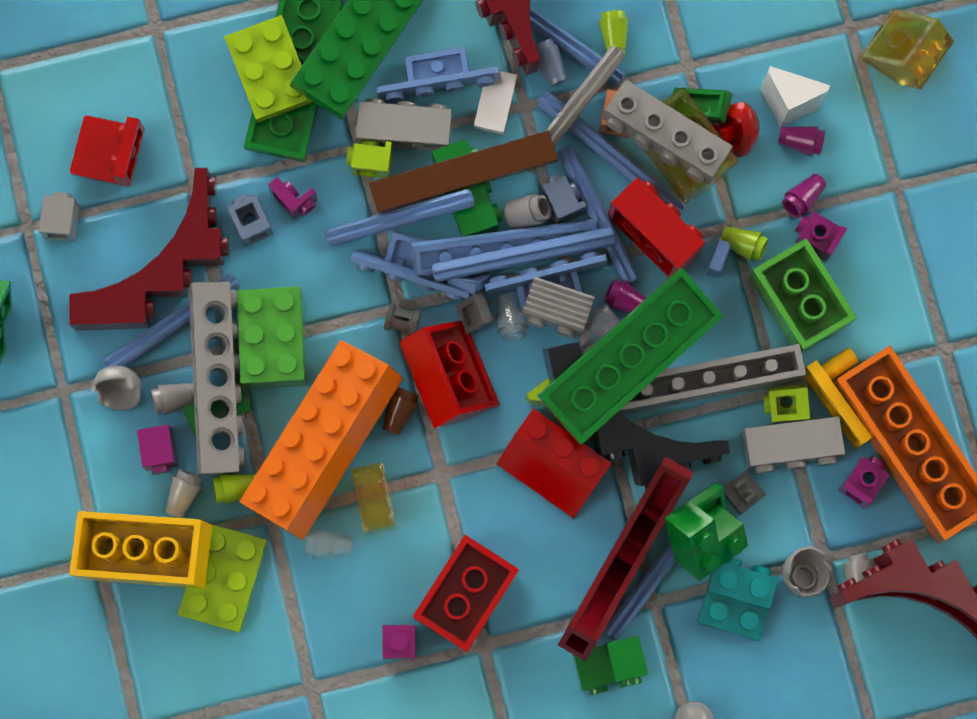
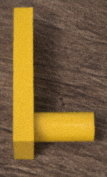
(820, 380)

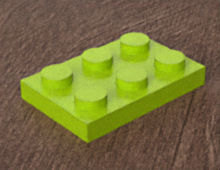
(266, 67)
(229, 580)

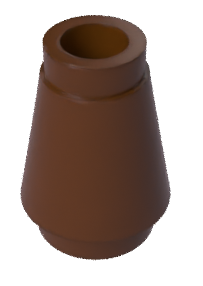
(400, 410)

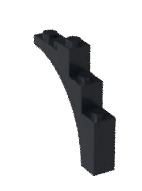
(620, 434)

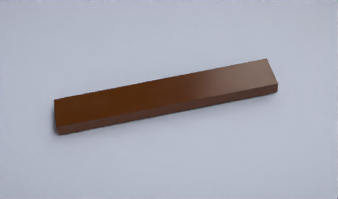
(463, 172)

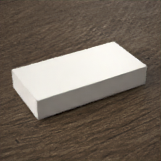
(495, 104)

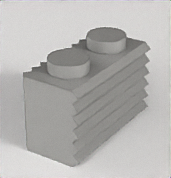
(557, 307)

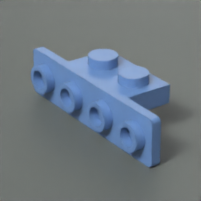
(438, 71)
(399, 265)
(559, 273)

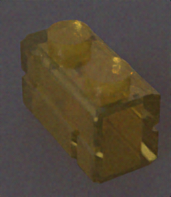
(374, 498)

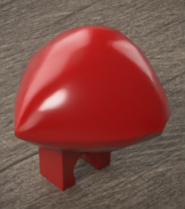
(740, 128)

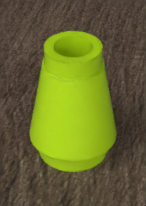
(614, 29)
(746, 242)
(230, 487)

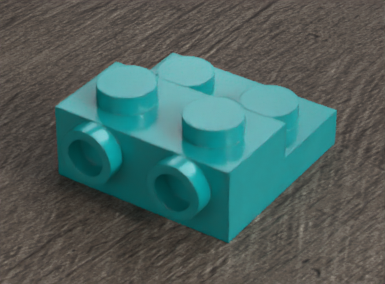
(738, 599)

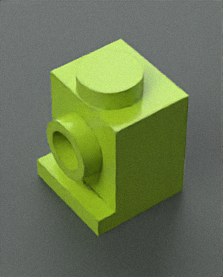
(370, 159)
(795, 411)

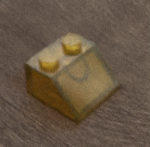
(908, 48)

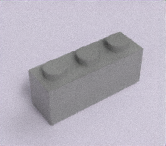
(404, 125)
(793, 444)

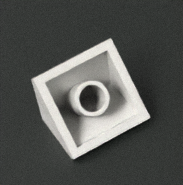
(791, 95)

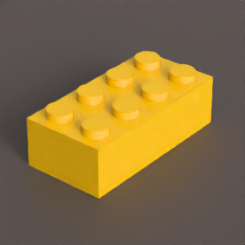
(141, 549)

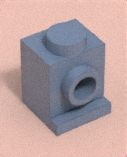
(563, 198)
(255, 231)

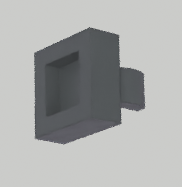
(475, 313)
(743, 492)

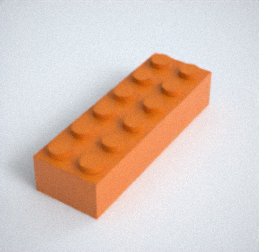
(321, 439)
(912, 443)

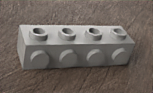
(667, 133)

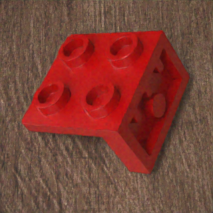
(107, 150)

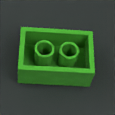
(802, 296)
(271, 337)

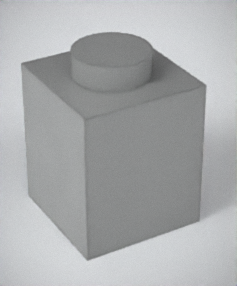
(59, 217)

